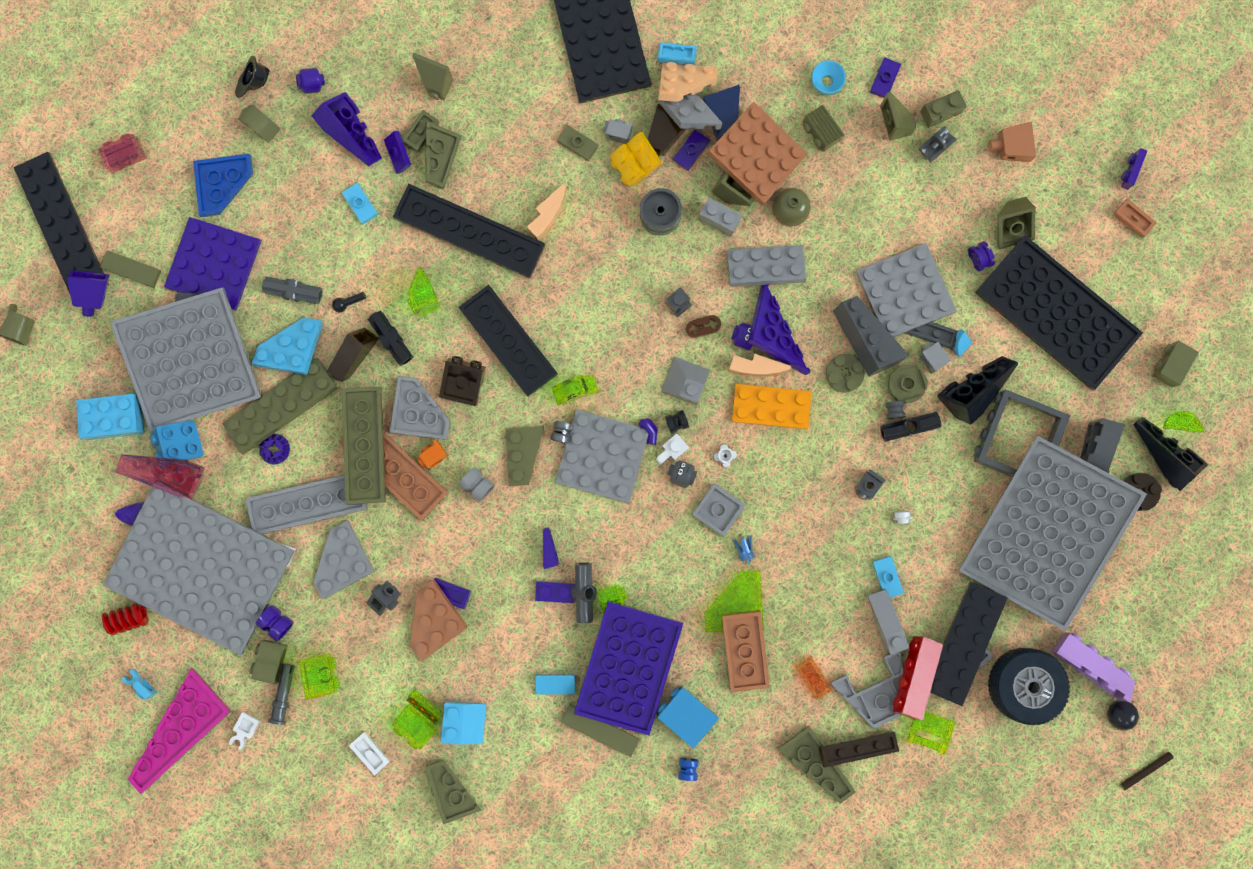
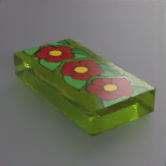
(425, 707)

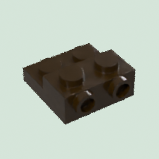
(462, 380)

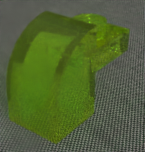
(575, 388)

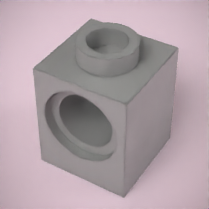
(934, 356)

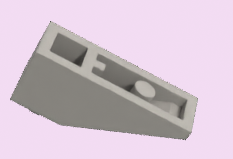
(887, 622)

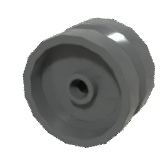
(663, 222)

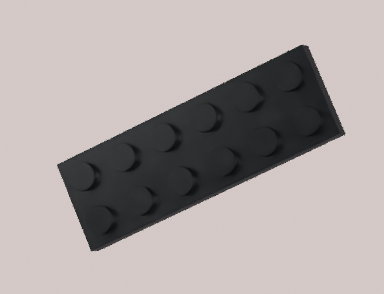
(508, 340)
(967, 642)

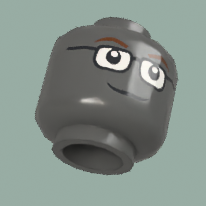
(682, 474)

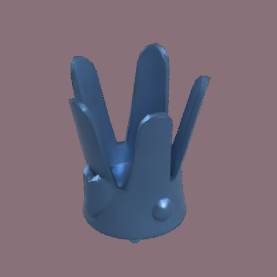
(745, 551)

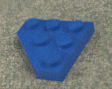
(220, 181)

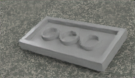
(766, 265)

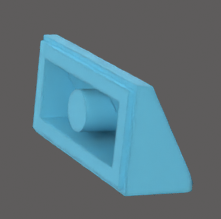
(555, 683)

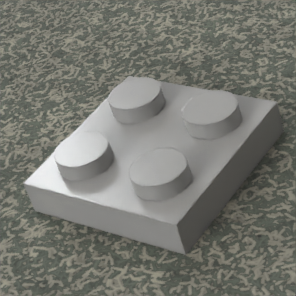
(718, 510)

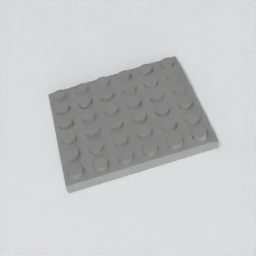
(186, 359)

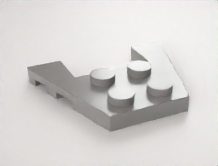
(875, 701)

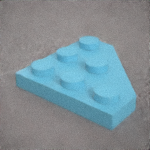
(291, 348)

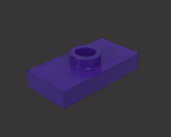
(885, 77)
(691, 150)
(397, 152)
(456, 594)

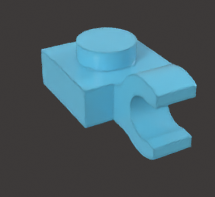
(141, 686)

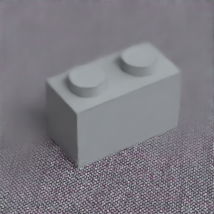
(719, 217)

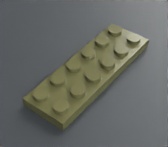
(279, 406)
(363, 445)

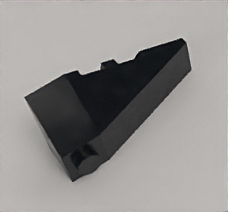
(1176, 464)

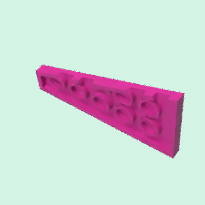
(184, 724)

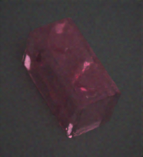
(122, 153)

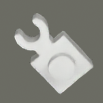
(245, 728)

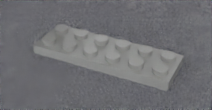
(300, 505)

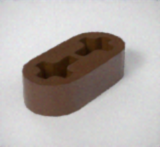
(701, 322)

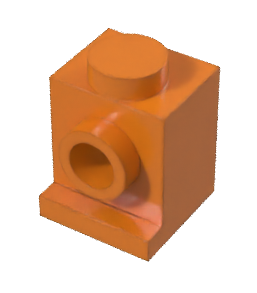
(432, 455)

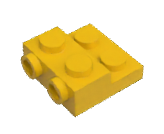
(635, 160)

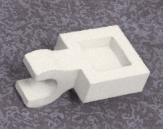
(673, 448)

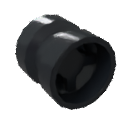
(673, 424)

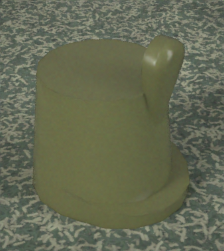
(16, 326)

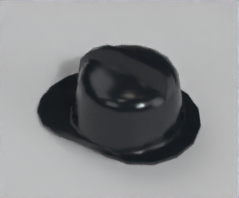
(252, 78)

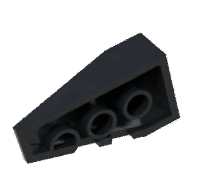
(973, 396)

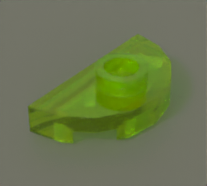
(1183, 421)

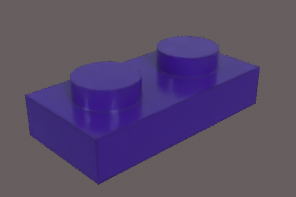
(1130, 176)
(554, 592)

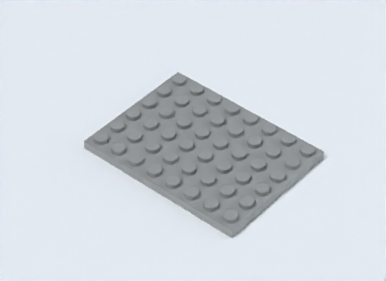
(1052, 532)
(199, 568)

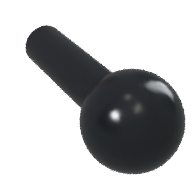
(340, 304)

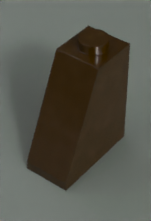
(663, 131)
(352, 353)

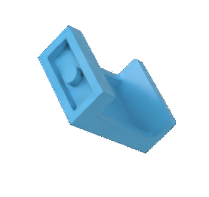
(686, 716)

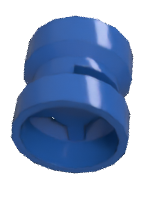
(688, 769)

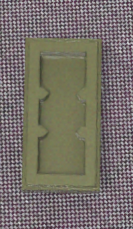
(577, 143)

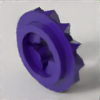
(278, 456)

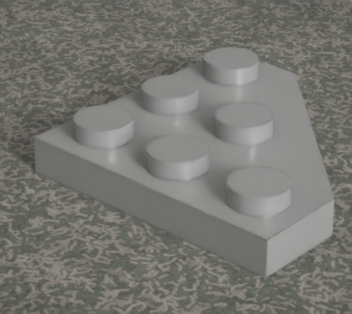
(417, 412)
(341, 561)

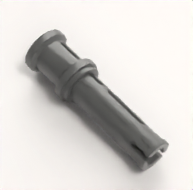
(280, 704)

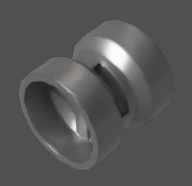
(564, 428)

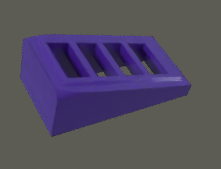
(550, 556)

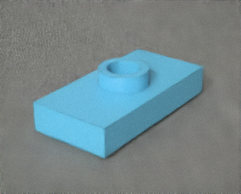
(677, 53)
(359, 203)
(888, 576)

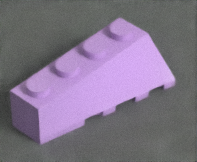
(1095, 667)

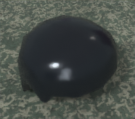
(1123, 715)

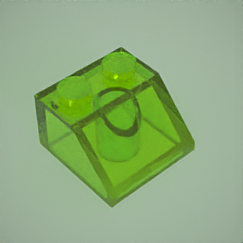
(422, 295)
(319, 676)

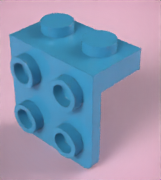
(177, 441)

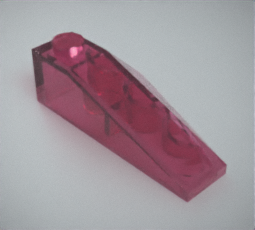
(169, 475)

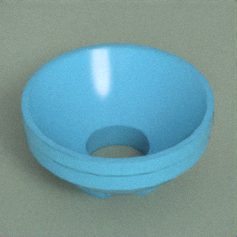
(834, 71)

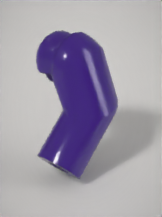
(651, 429)

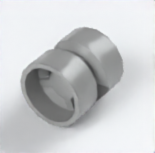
(477, 485)

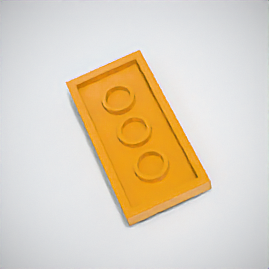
(771, 406)

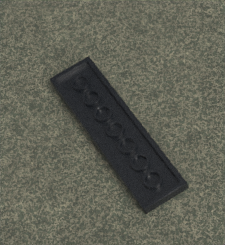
(57, 216)
(469, 231)

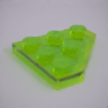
(740, 595)

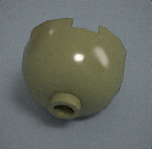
(791, 207)

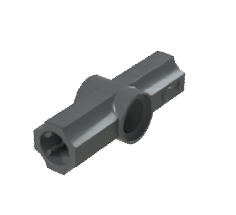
(292, 289)
(584, 592)

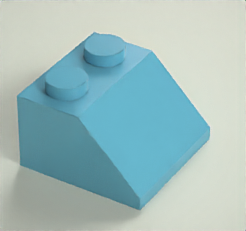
(463, 723)

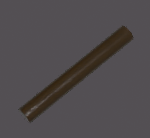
(1146, 771)

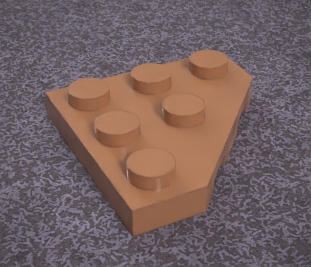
(433, 621)

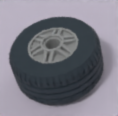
(1047, 687)

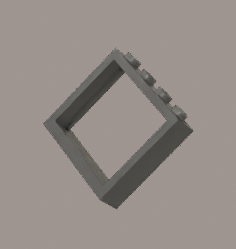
(994, 418)

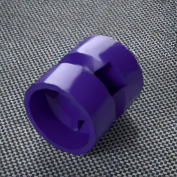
(274, 623)

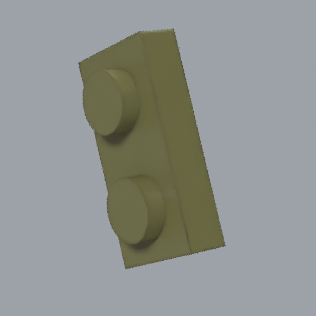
(416, 134)

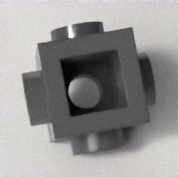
(383, 598)

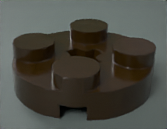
(1150, 487)

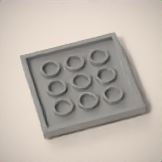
(906, 290)
(602, 456)

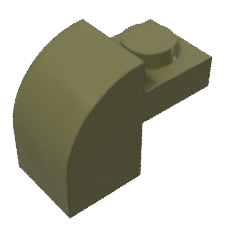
(259, 123)

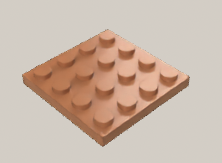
(757, 153)

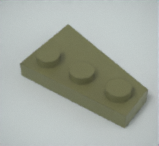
(439, 153)
(521, 453)
(450, 794)

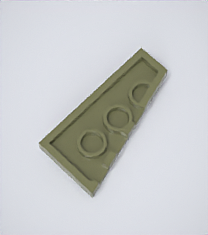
(805, 753)

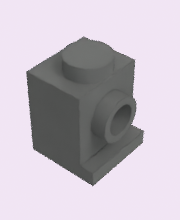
(678, 302)
(875, 479)

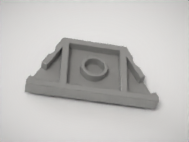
(691, 113)

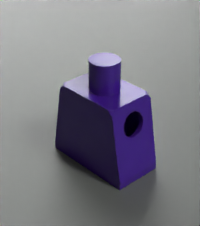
(87, 290)

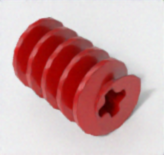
(125, 619)

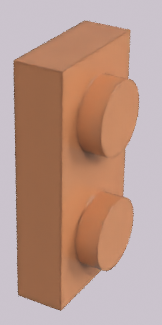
(1135, 218)

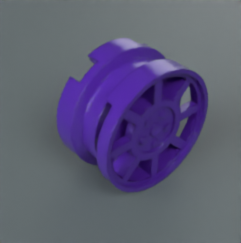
(981, 256)

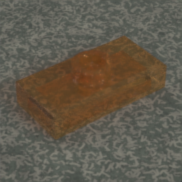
(813, 678)

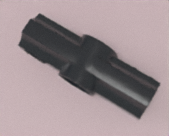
(390, 338)
(899, 429)

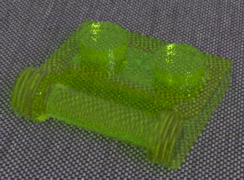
(933, 725)

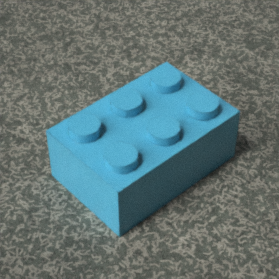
(109, 417)

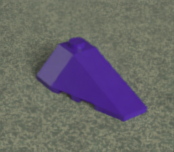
(340, 121)

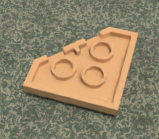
(683, 79)

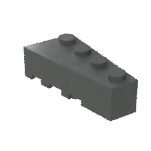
(868, 337)

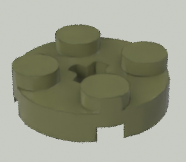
(912, 374)
(835, 377)

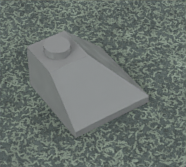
(685, 380)

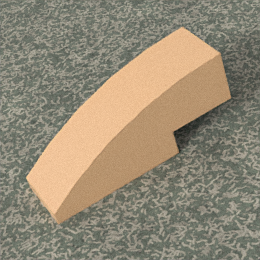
(548, 213)
(758, 367)

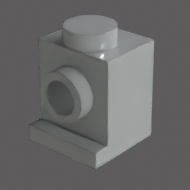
(618, 131)

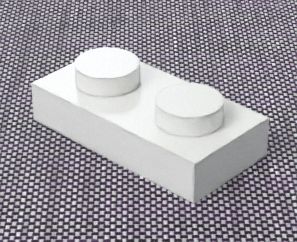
(369, 753)

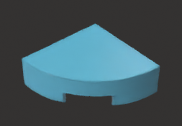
(962, 343)

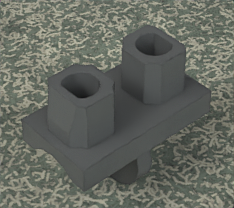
(937, 144)

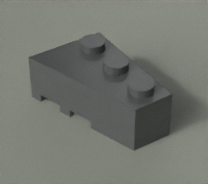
(1101, 442)

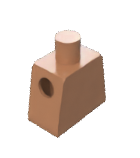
(1015, 143)

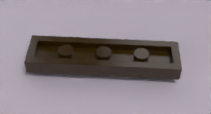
(858, 749)

